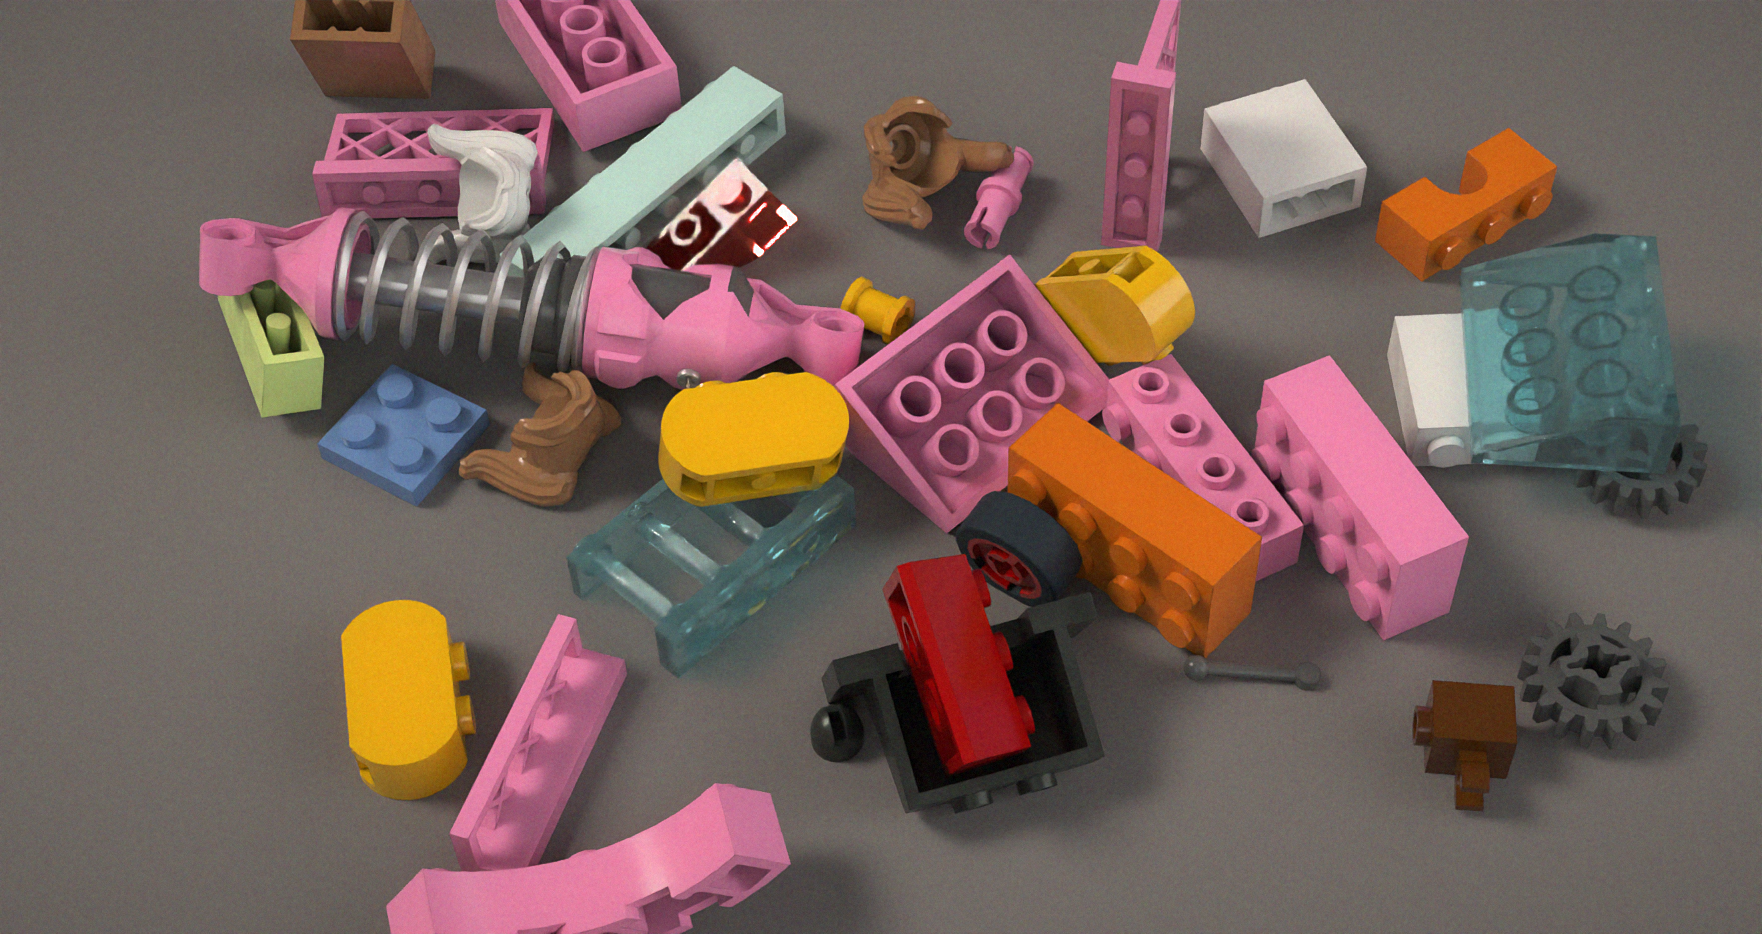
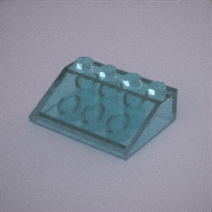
(1570, 357)

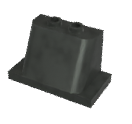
(1041, 672)

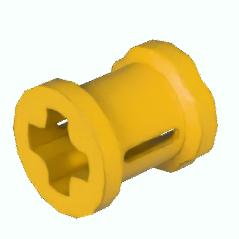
(878, 310)

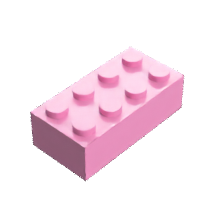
(594, 65)
(1358, 498)

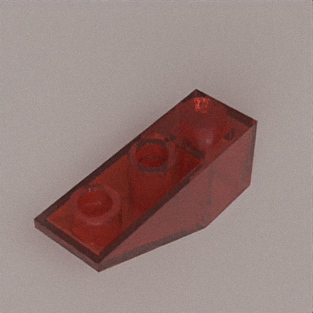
(725, 223)

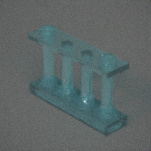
(728, 591)

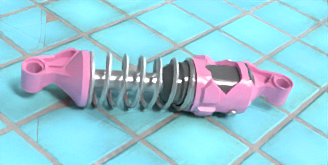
(603, 312)

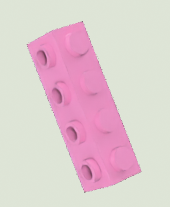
(1178, 431)

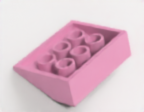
(962, 388)

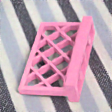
(1141, 137)
(410, 177)

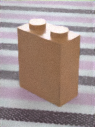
(364, 47)

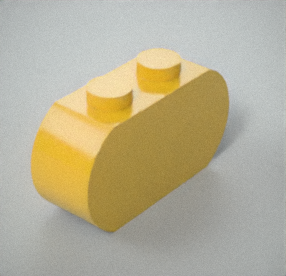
(1121, 303)
(752, 438)
(406, 699)

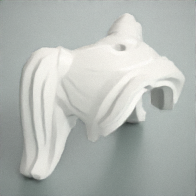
(491, 183)

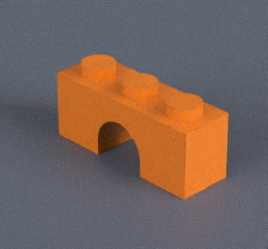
(1499, 188)

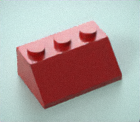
(957, 663)

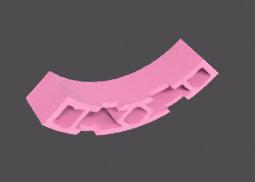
(646, 884)

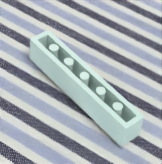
(664, 170)

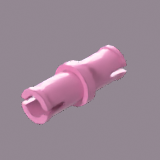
(997, 200)

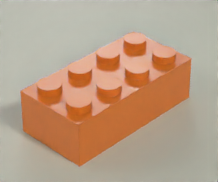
(1139, 531)

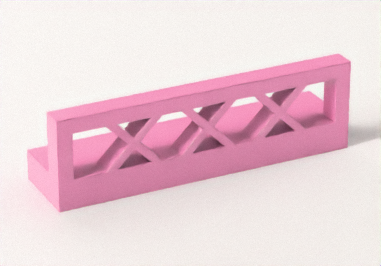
(537, 754)

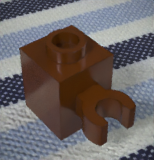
(1467, 734)

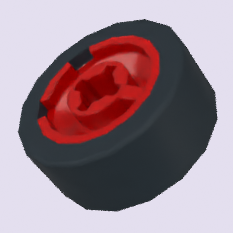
(1019, 548)

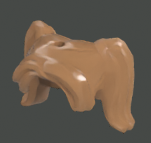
(920, 160)
(549, 445)

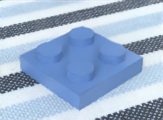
(404, 434)

